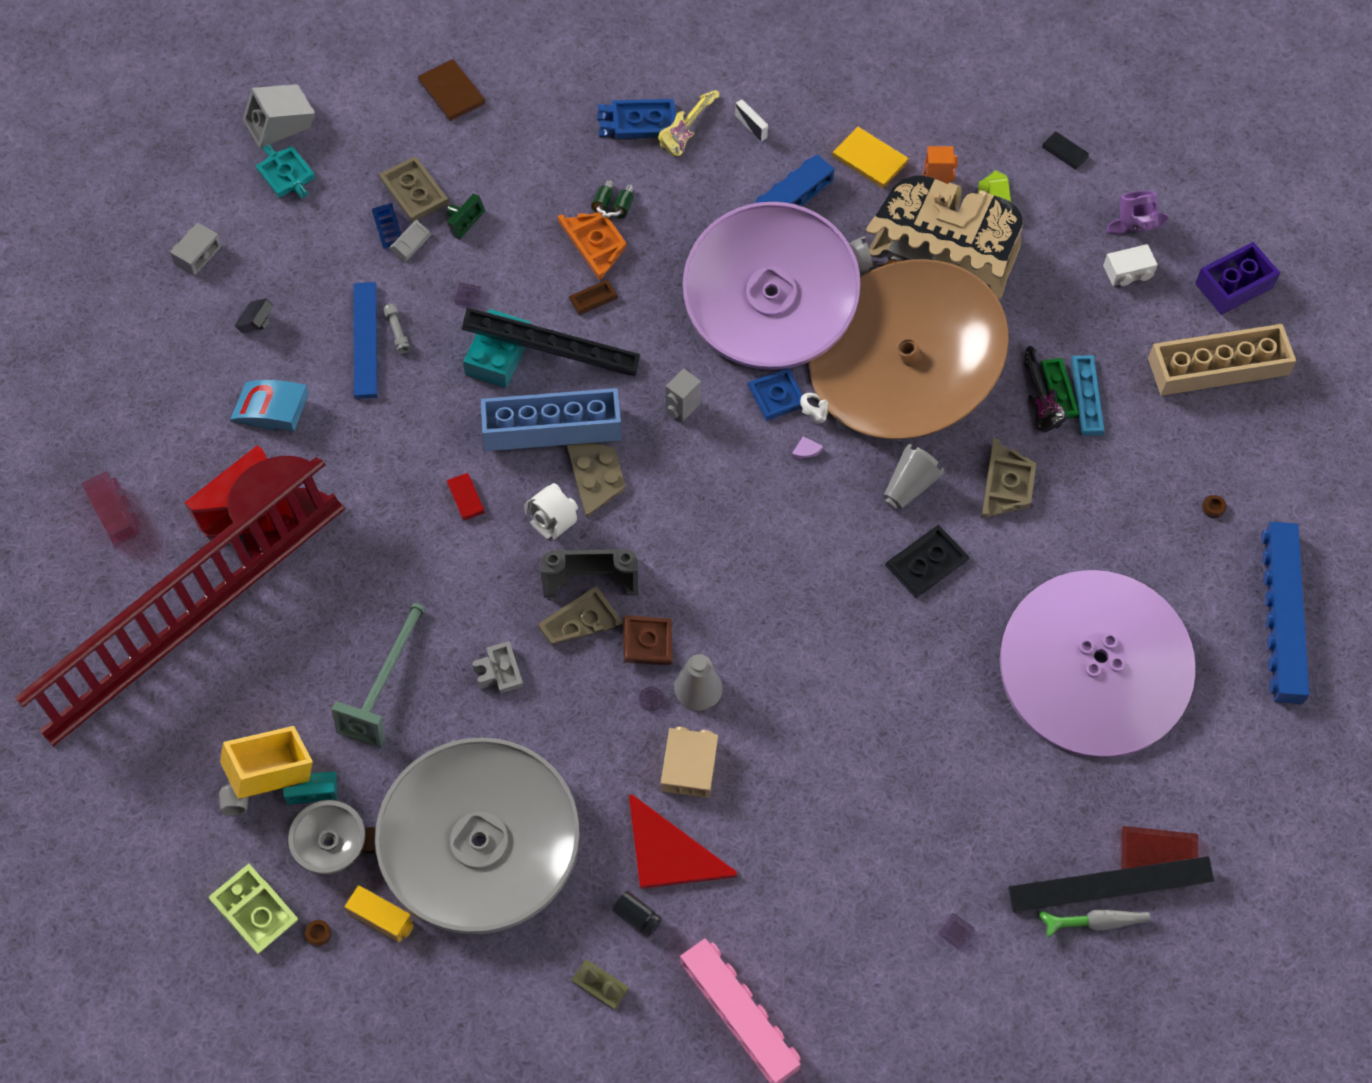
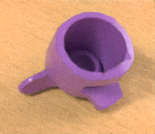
(1138, 213)

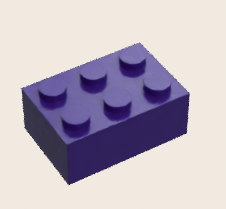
(1237, 278)

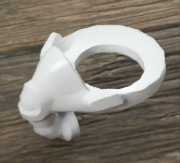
(817, 415)

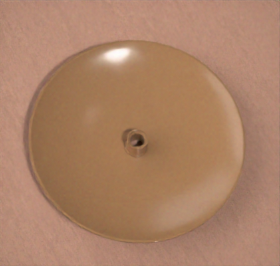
(956, 346)

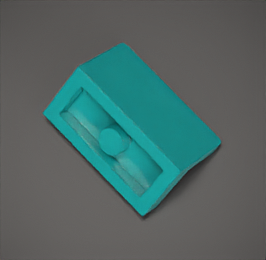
(319, 788)

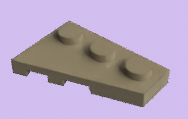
(580, 618)

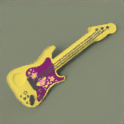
(675, 136)

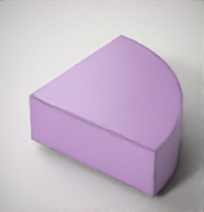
(806, 448)

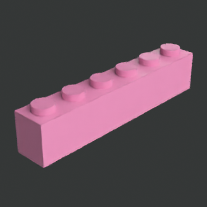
(740, 1013)

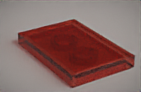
(1155, 846)

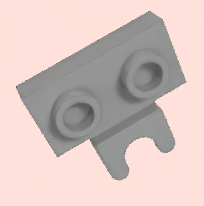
(499, 669)

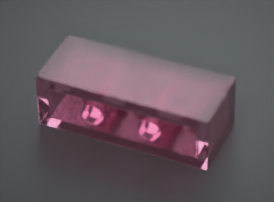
(112, 508)

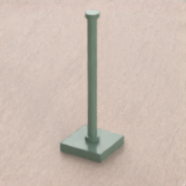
(361, 723)

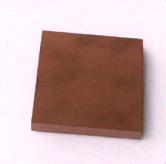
(647, 640)

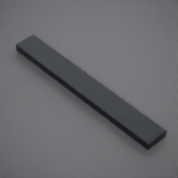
(550, 341)
(1111, 884)

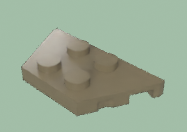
(596, 474)
(1008, 481)

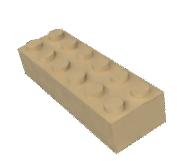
(1221, 359)

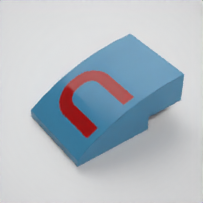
(271, 404)

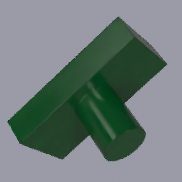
(465, 216)

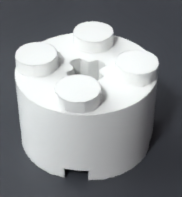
(551, 511)

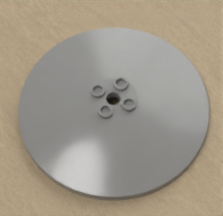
(470, 792)

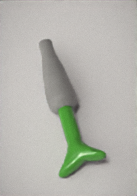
(1095, 920)

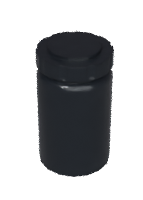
(637, 914)

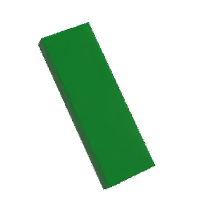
(1057, 379)

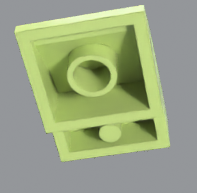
(253, 908)

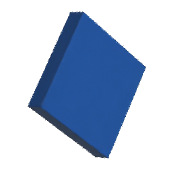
(776, 394)

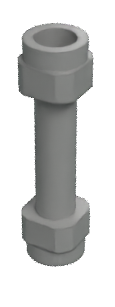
(392, 315)

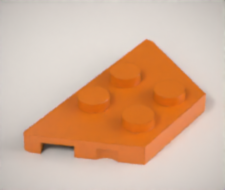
(595, 240)

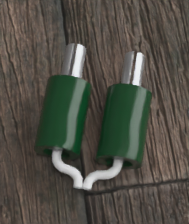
(621, 204)

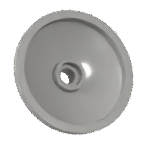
(324, 822)

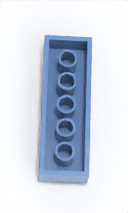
(551, 419)

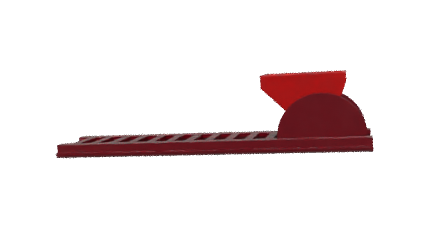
(249, 499)

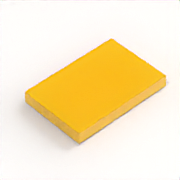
(870, 157)

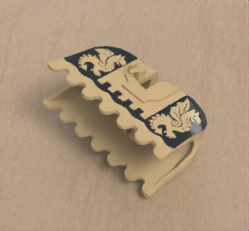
(977, 237)

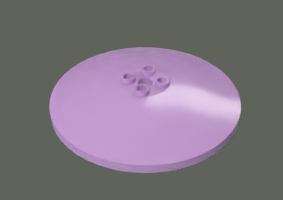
(778, 249)
(1091, 704)

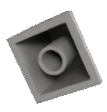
(277, 113)

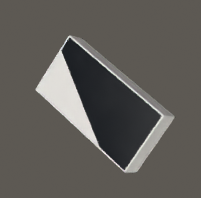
(751, 120)

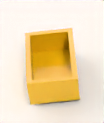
(266, 762)

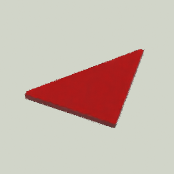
(668, 854)

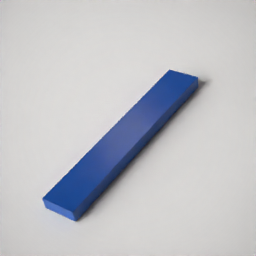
(365, 340)

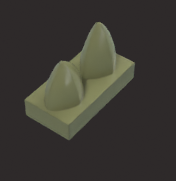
(600, 984)

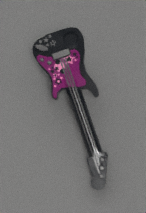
(1048, 411)

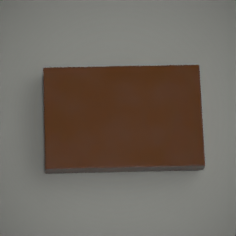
(451, 89)

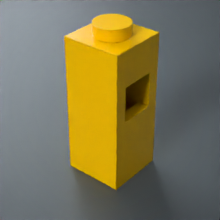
(379, 914)

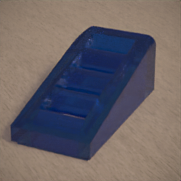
(381, 211)

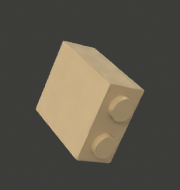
(689, 762)

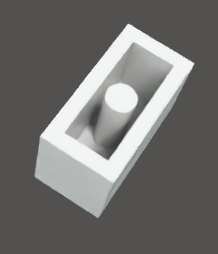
(1130, 265)

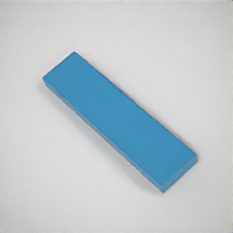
(1087, 395)

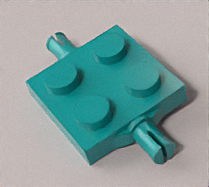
(285, 171)

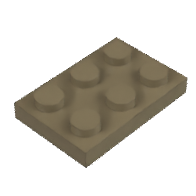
(413, 189)

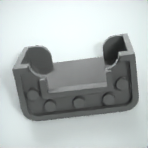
(616, 562)

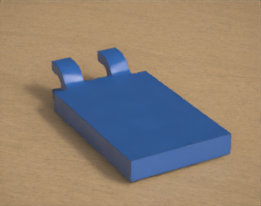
(635, 118)

